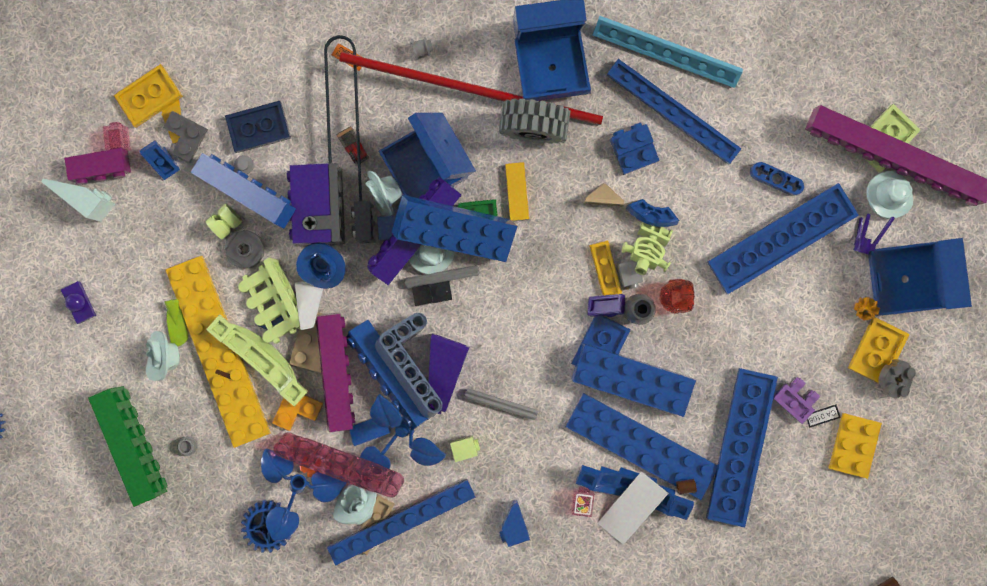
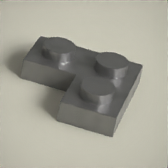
(190, 135)

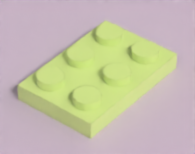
(896, 124)

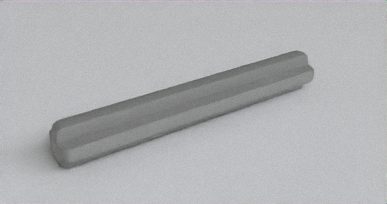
(442, 276)
(501, 404)

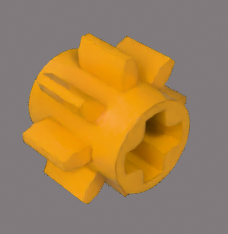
(866, 308)

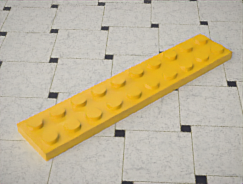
(233, 396)

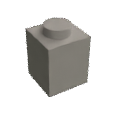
(628, 275)

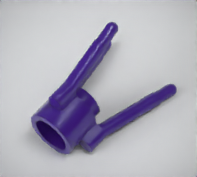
(864, 244)

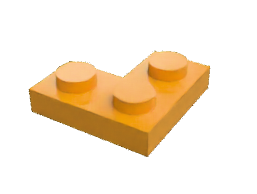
(288, 413)

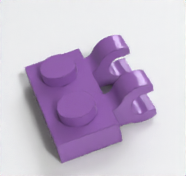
(794, 404)

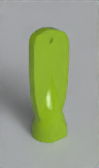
(176, 323)

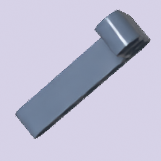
(407, 364)

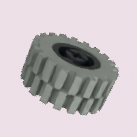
(534, 121)

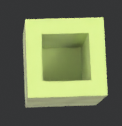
(464, 448)

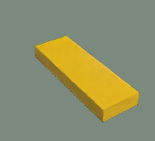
(517, 191)
(605, 268)

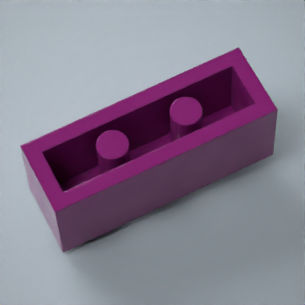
(97, 166)

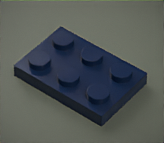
(257, 126)

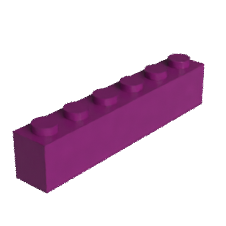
(334, 372)

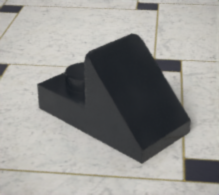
(432, 293)

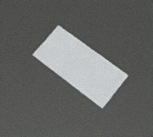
(632, 508)

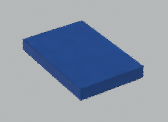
(604, 334)

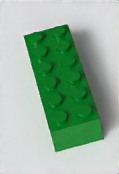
(128, 445)

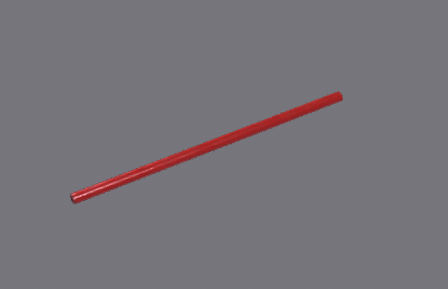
(452, 84)

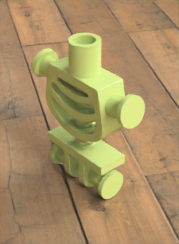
(649, 248)

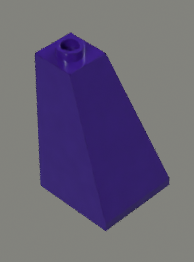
(445, 367)

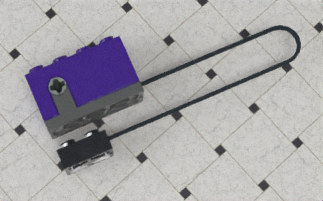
(318, 191)

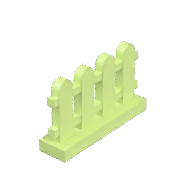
(279, 286)

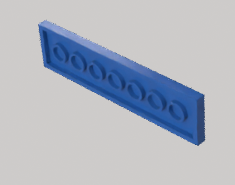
(782, 238)
(640, 444)
(741, 447)

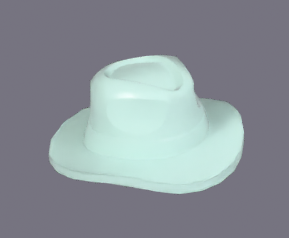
(384, 191)
(890, 194)
(431, 259)
(161, 356)
(354, 505)

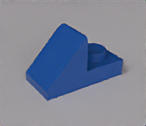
(159, 159)

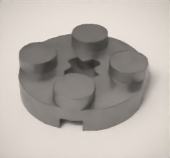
(244, 238)
(904, 375)

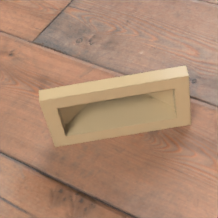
(604, 196)

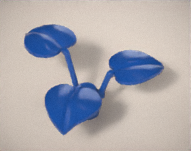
(385, 414)
(325, 488)

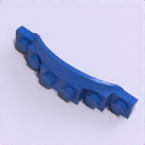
(617, 482)

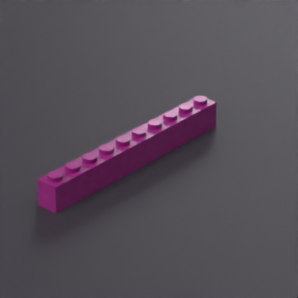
(897, 155)

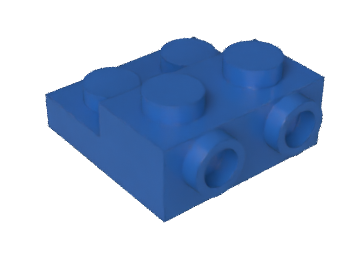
(634, 148)

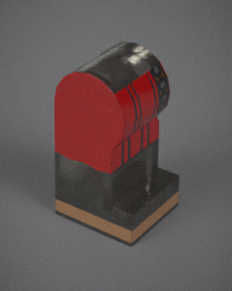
(349, 142)

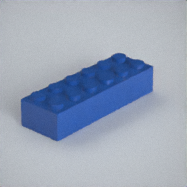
(453, 228)
(633, 379)

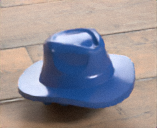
(321, 265)

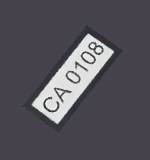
(823, 416)

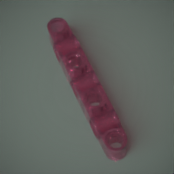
(339, 464)

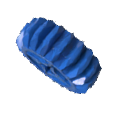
(267, 543)

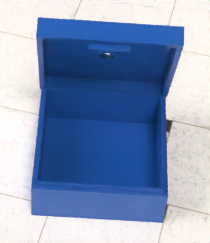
(546, 37)
(427, 154)
(934, 274)

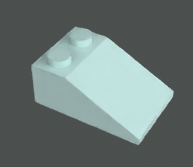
(89, 202)

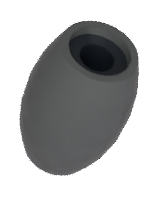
(647, 306)

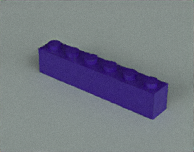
(395, 252)

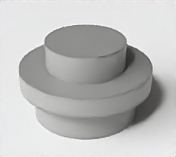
(244, 164)
(187, 446)

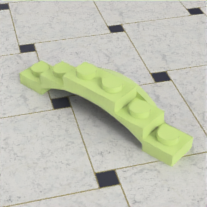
(260, 356)

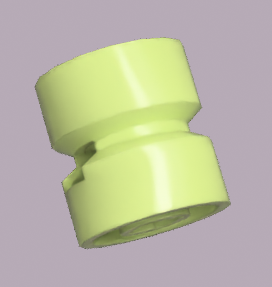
(224, 221)

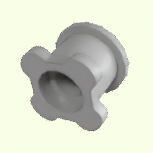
(421, 47)

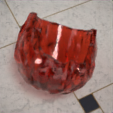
(677, 296)

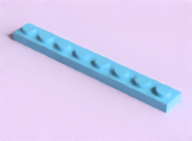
(667, 52)

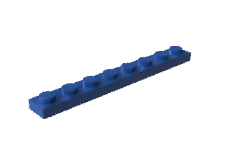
(673, 111)
(401, 522)

